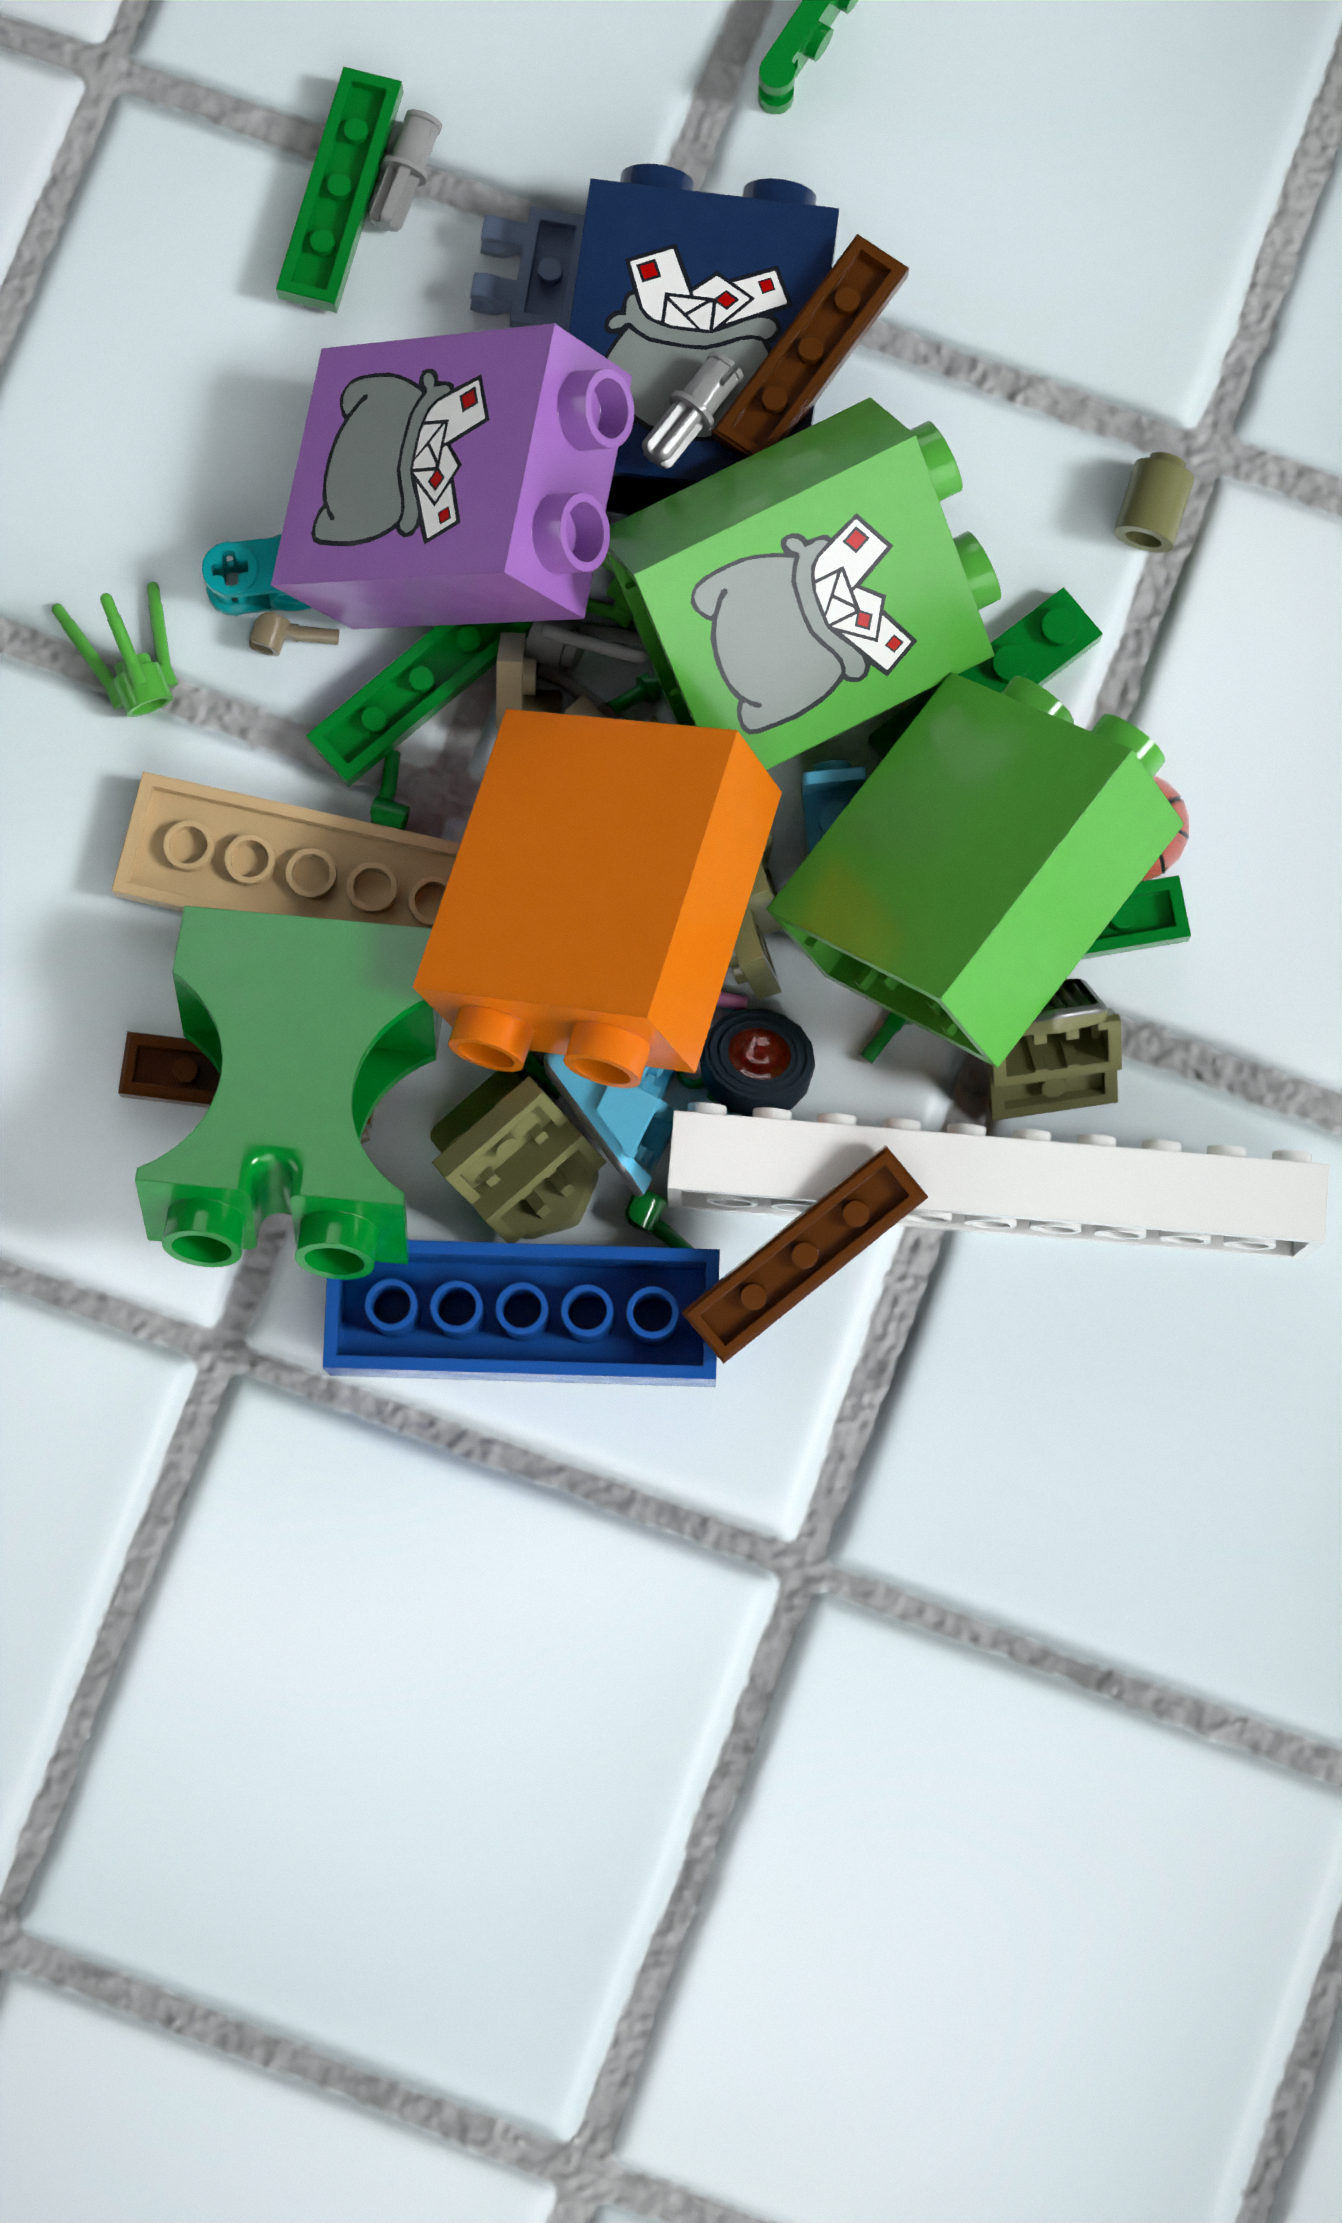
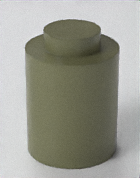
(1154, 503)

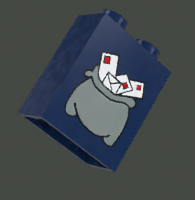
(685, 276)

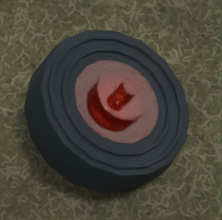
(757, 1061)

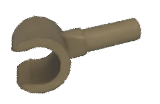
(272, 630)

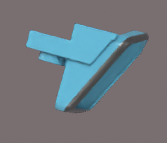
(625, 1122)

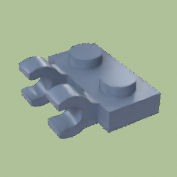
(546, 272)

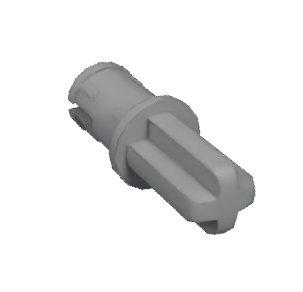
(404, 170)
(691, 410)

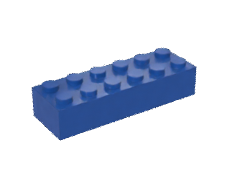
(524, 1315)

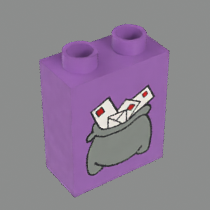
(455, 479)

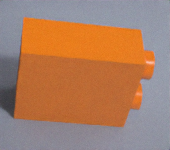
(598, 894)

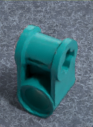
(255, 565)

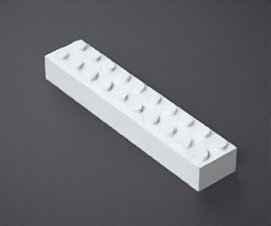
(1009, 1183)

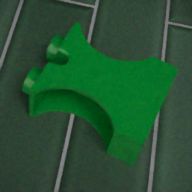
(307, 1041)

